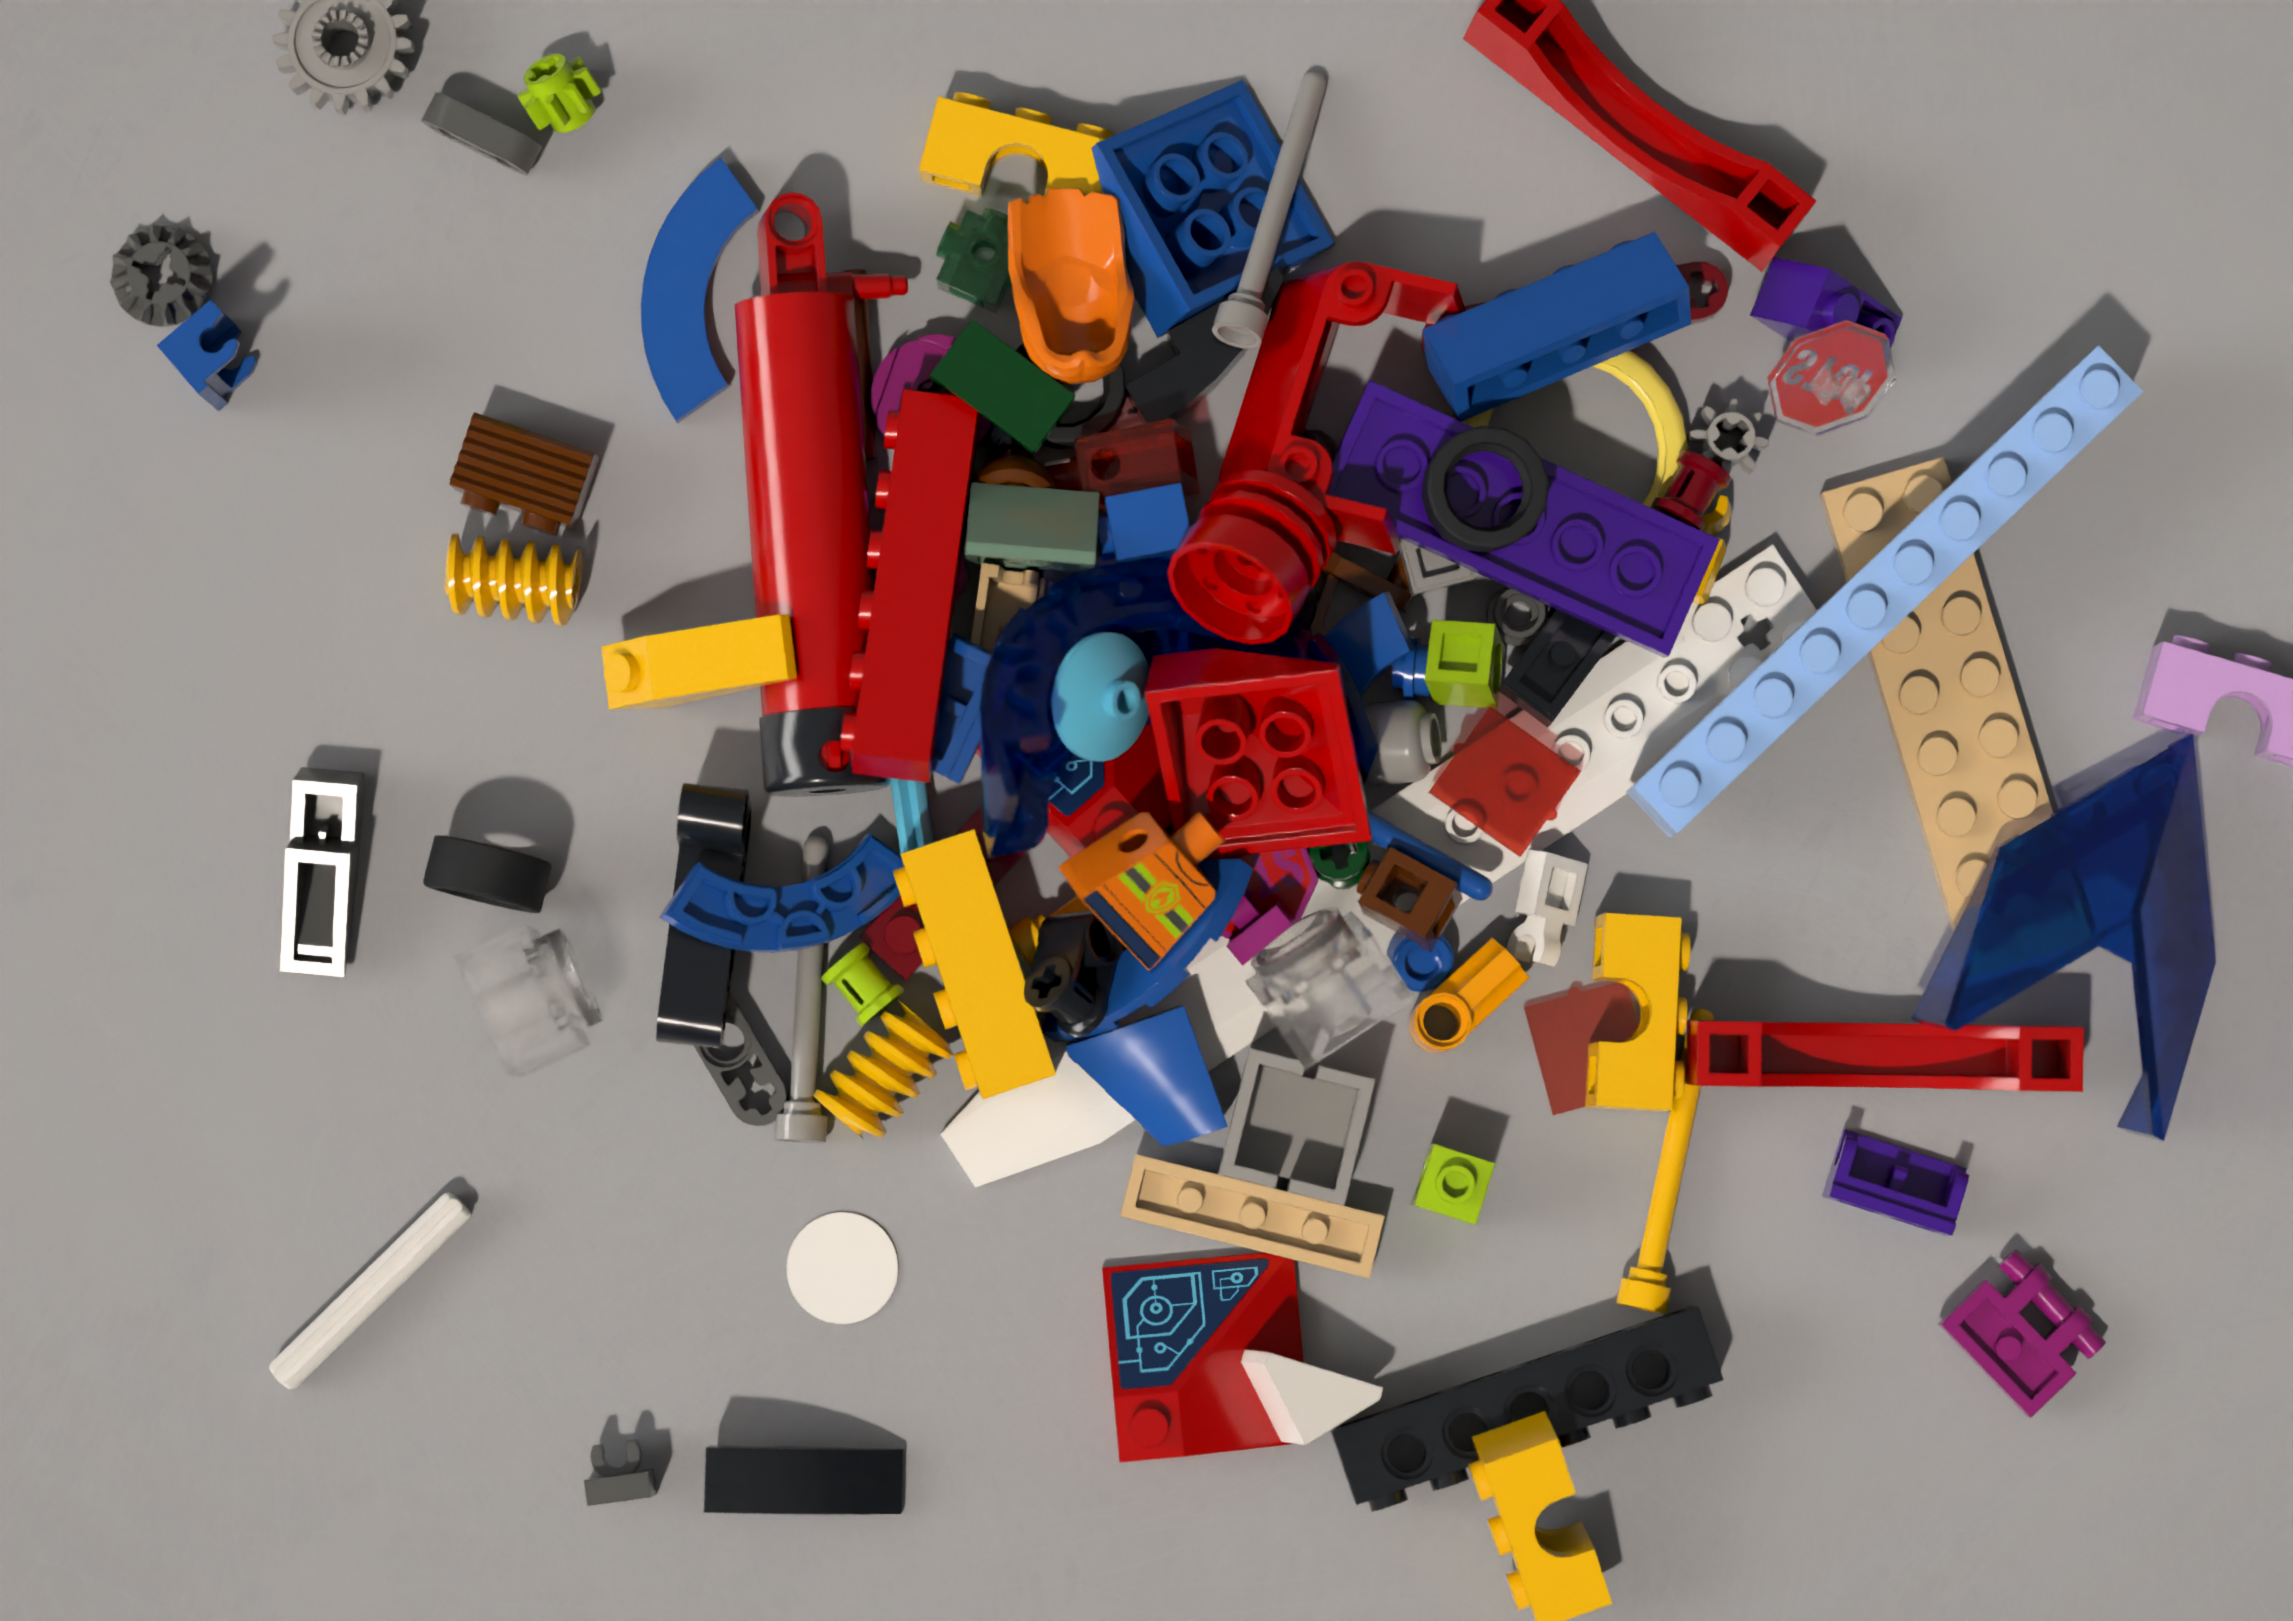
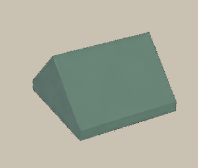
(1032, 527)

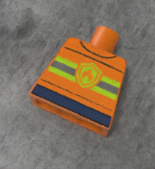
(1146, 882)

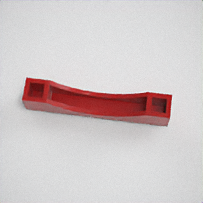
(1719, 187)
(1884, 1055)

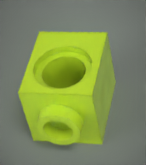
(1464, 664)
(1453, 1184)

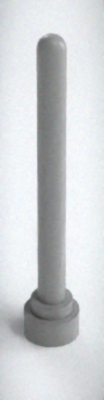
(1242, 317)
(801, 1115)

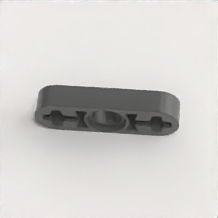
(763, 1075)

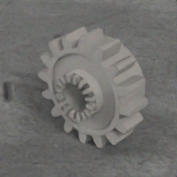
(351, 77)

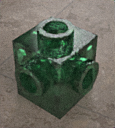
(961, 273)

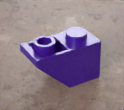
(1808, 298)

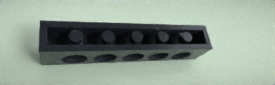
(1676, 1336)

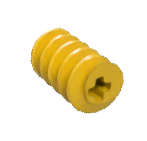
(512, 581)
(884, 1072)

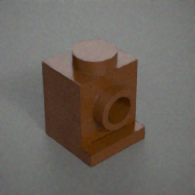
(1400, 874)

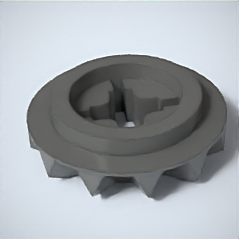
(172, 302)

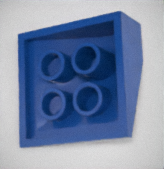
(1193, 203)

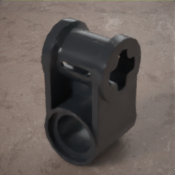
(1071, 962)

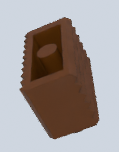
(523, 473)

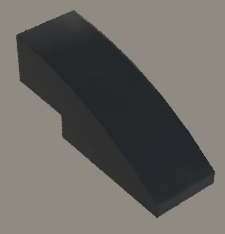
(1197, 367)
(803, 1480)

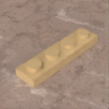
(1252, 1216)

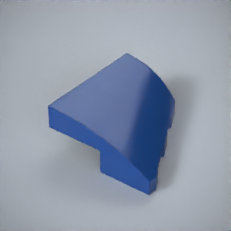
(1155, 1075)

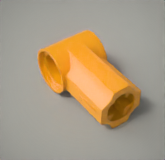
(1469, 994)

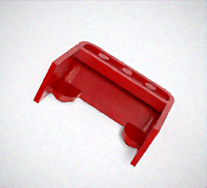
(1291, 368)

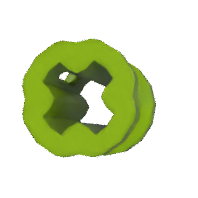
(862, 984)

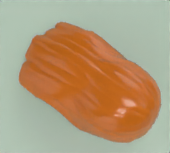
(1071, 282)

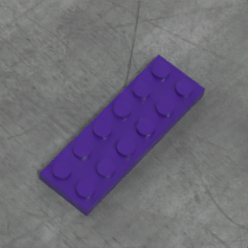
(1585, 556)

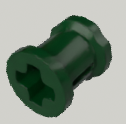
(1341, 878)

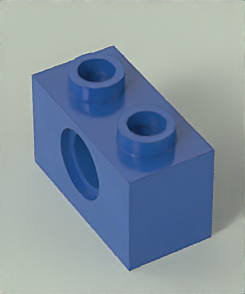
(1143, 525)

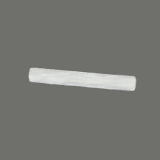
(369, 1290)

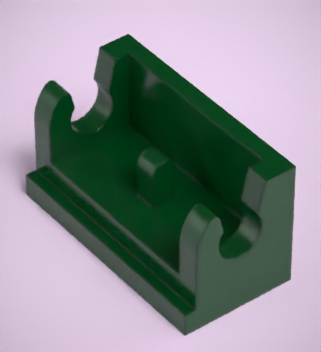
(1003, 386)

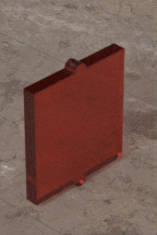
(1504, 782)
(1562, 1036)

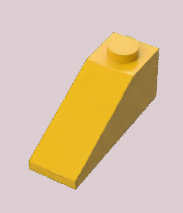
(698, 663)

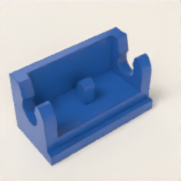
(203, 349)
(959, 713)

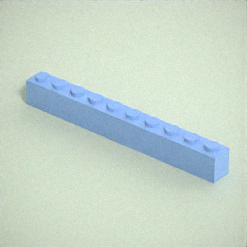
(1884, 592)

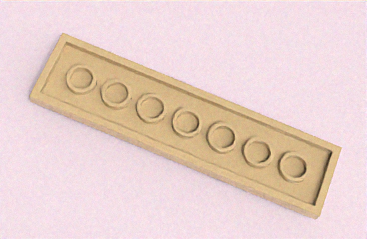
(1944, 692)

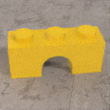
(971, 139)
(1646, 958)
(1524, 1474)

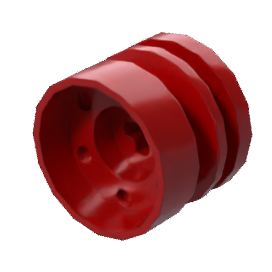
(1252, 556)

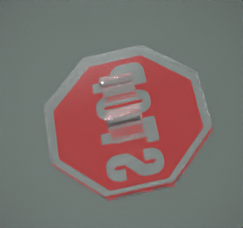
(1831, 377)

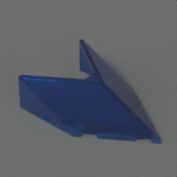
(2107, 874)

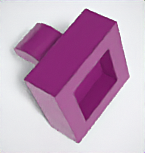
(1257, 928)

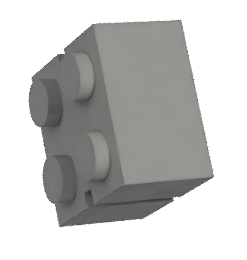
(1296, 1127)

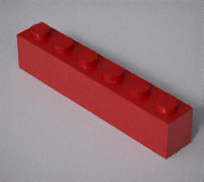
(914, 587)

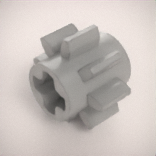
(1727, 422)

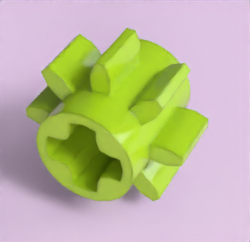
(559, 93)

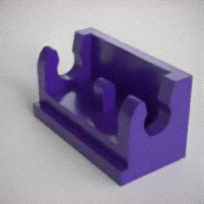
(1896, 1183)

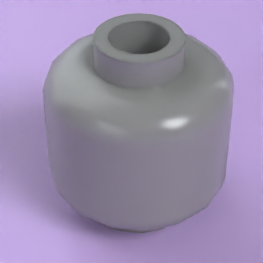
(1406, 741)

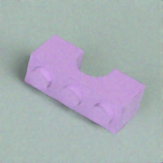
(2187, 682)

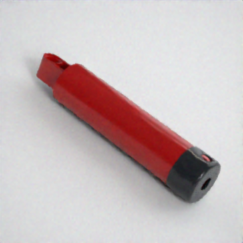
(807, 493)

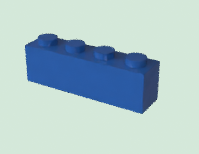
(1557, 326)

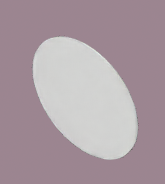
(842, 1268)

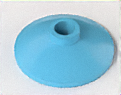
(1101, 696)

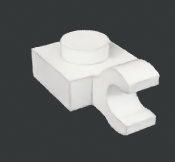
(1549, 898)

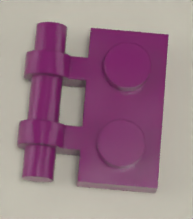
(2009, 1347)

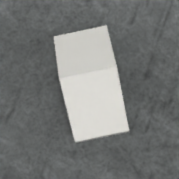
(1305, 1398)

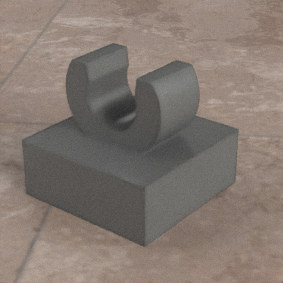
(621, 1482)

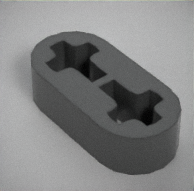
(481, 133)

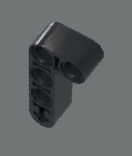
(696, 973)

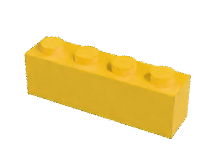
(976, 963)

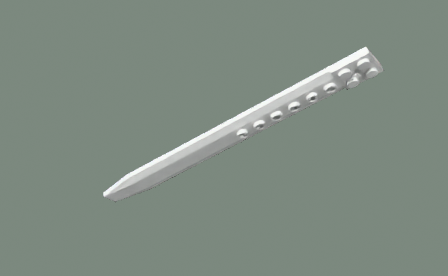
(1609, 729)

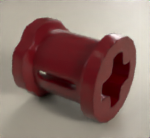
(1692, 489)

